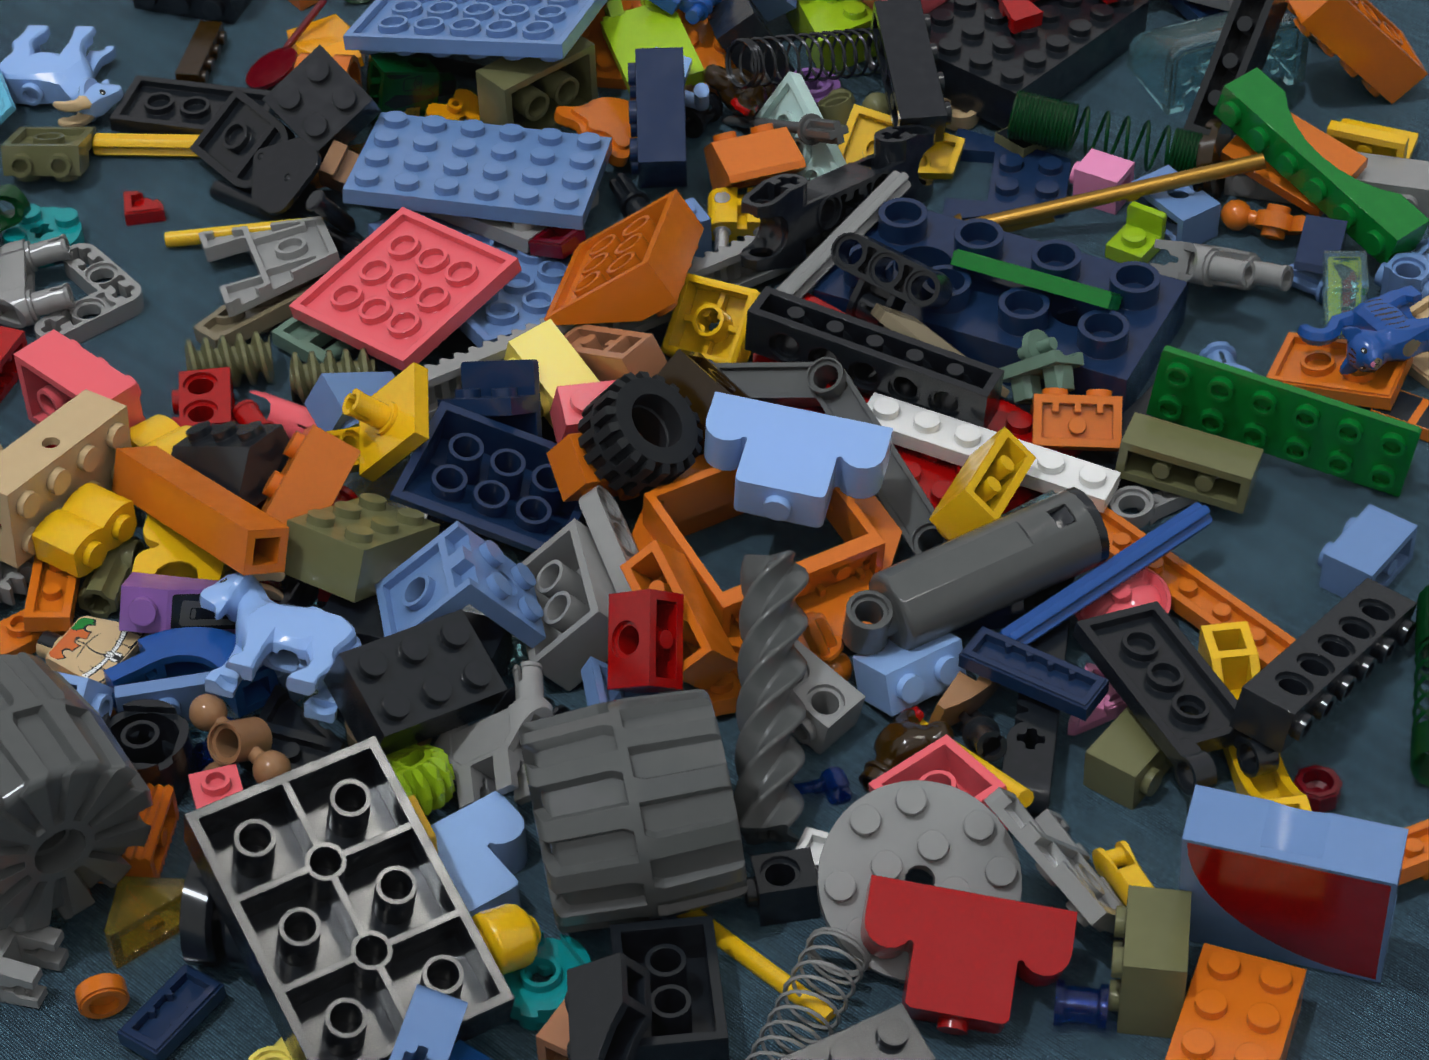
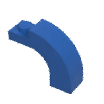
(191, 652)

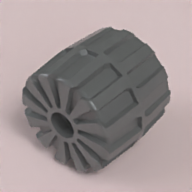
(63, 797)
(634, 810)

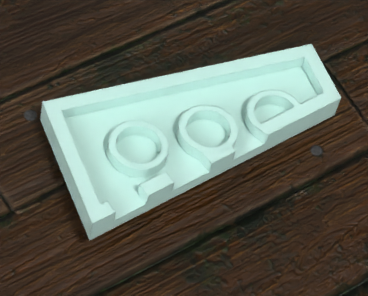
(790, 103)

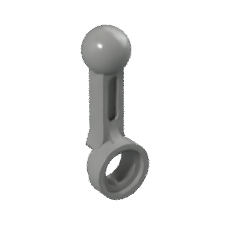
(1150, 505)

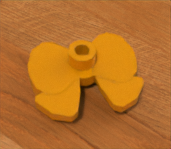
(461, 106)

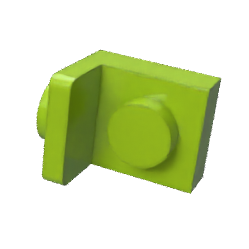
(1137, 237)

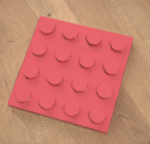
(405, 288)

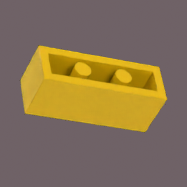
(983, 485)

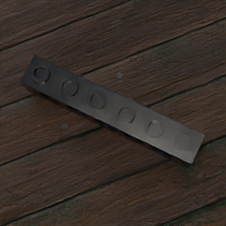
(874, 357)
(1324, 665)

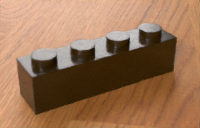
(202, 52)

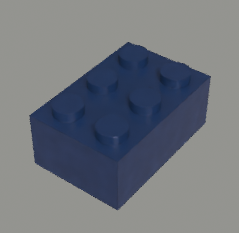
(658, 117)

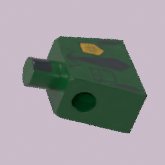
(406, 83)

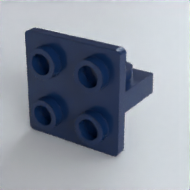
(502, 391)

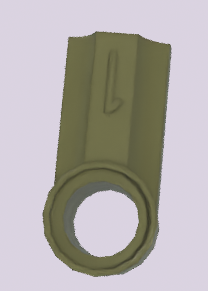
(102, 587)

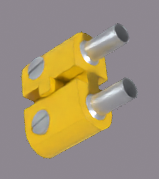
(726, 216)

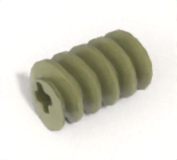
(241, 358)
(306, 375)

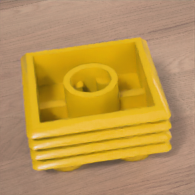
(707, 302)

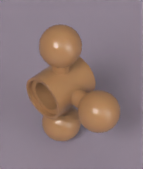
(237, 739)

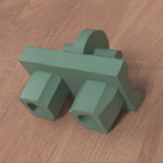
(1039, 362)

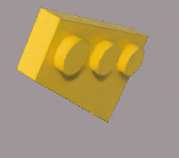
(937, 162)

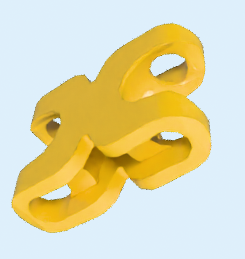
(175, 555)

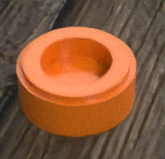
(102, 995)

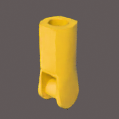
(1130, 873)

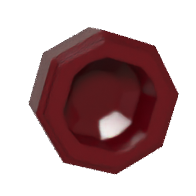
(1321, 787)

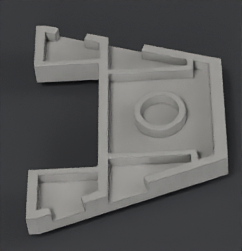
(283, 257)
(1059, 860)

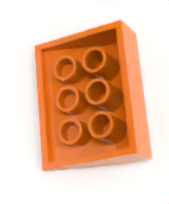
(630, 267)

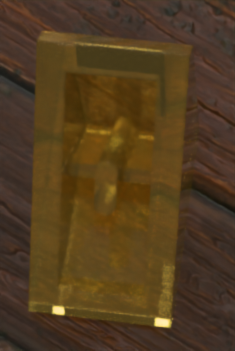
(142, 916)

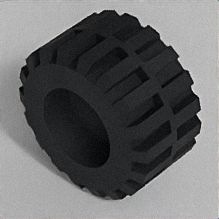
(637, 407)

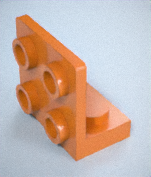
(1077, 421)

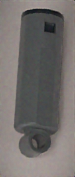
(977, 573)

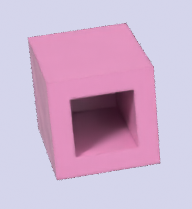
(1101, 171)

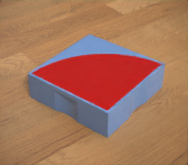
(1291, 882)

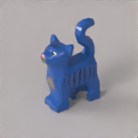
(1375, 331)

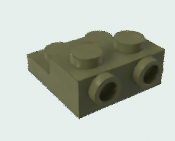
(47, 152)

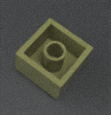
(1150, 961)

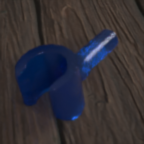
(832, 783)

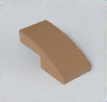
(961, 696)

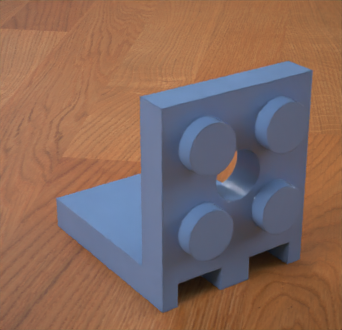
(456, 572)

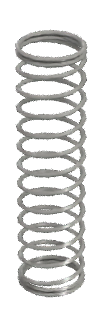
(813, 958)

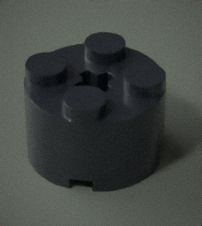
(155, 742)

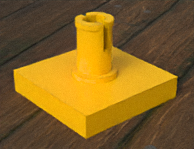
(390, 420)

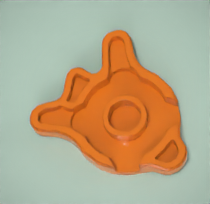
(602, 116)

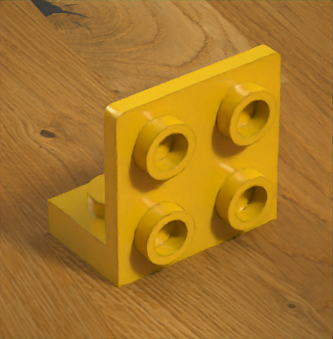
(1373, 138)

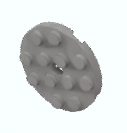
(908, 829)

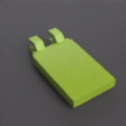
(646, 28)

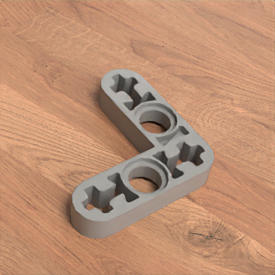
(101, 297)

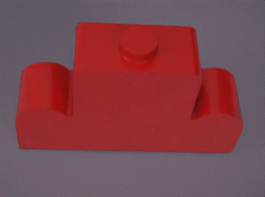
(964, 949)

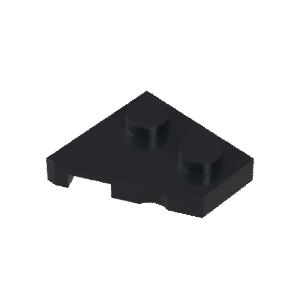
(294, 734)

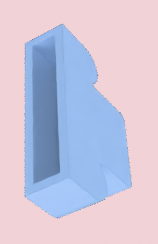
(793, 457)
(483, 851)

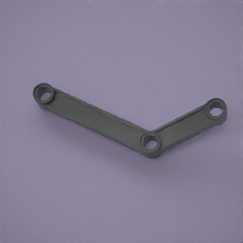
(804, 386)

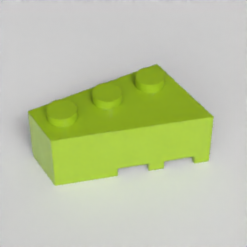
(830, 16)

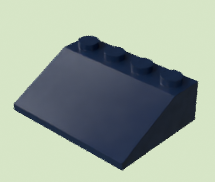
(486, 479)

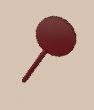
(281, 61)

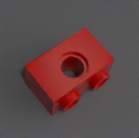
(645, 641)

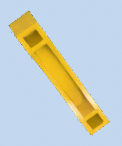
(1235, 660)

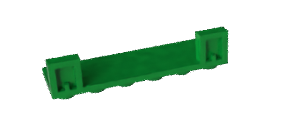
(1283, 420)

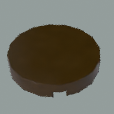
(1210, 153)

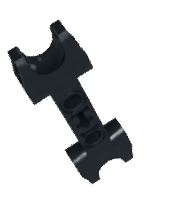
(798, 209)

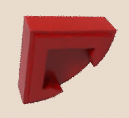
(142, 209)

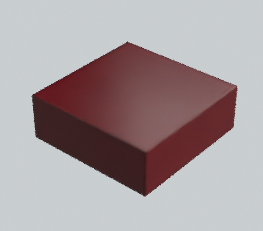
(556, 242)

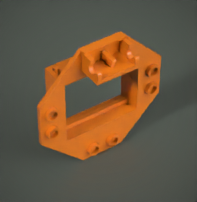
(706, 498)

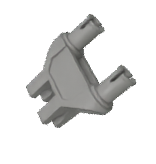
(18, 263)
(1222, 266)
(489, 752)
(21, 963)

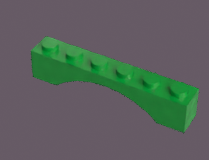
(1376, 218)

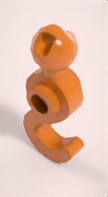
(1273, 221)

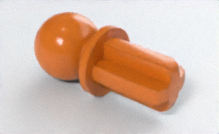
(826, 644)

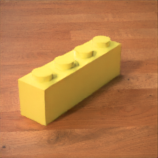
(556, 359)

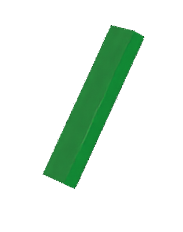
(1036, 279)

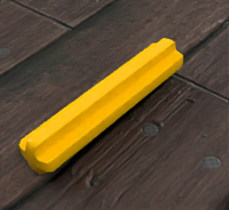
(144, 145)

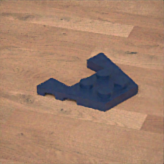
(1013, 180)

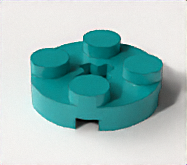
(47, 224)
(539, 1000)

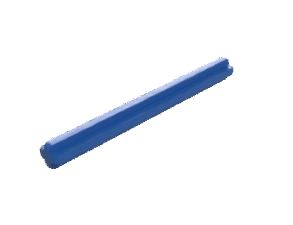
(1109, 575)

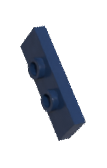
(1034, 673)

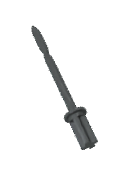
(810, 128)

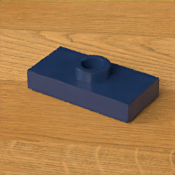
(171, 1014)

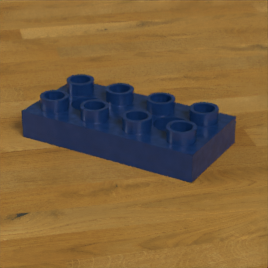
(993, 314)

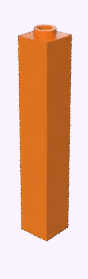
(201, 510)

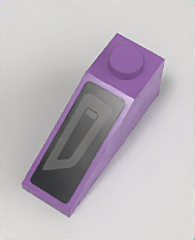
(164, 603)

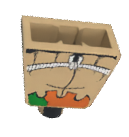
(88, 648)

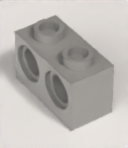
(826, 693)

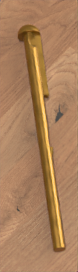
(1044, 212)

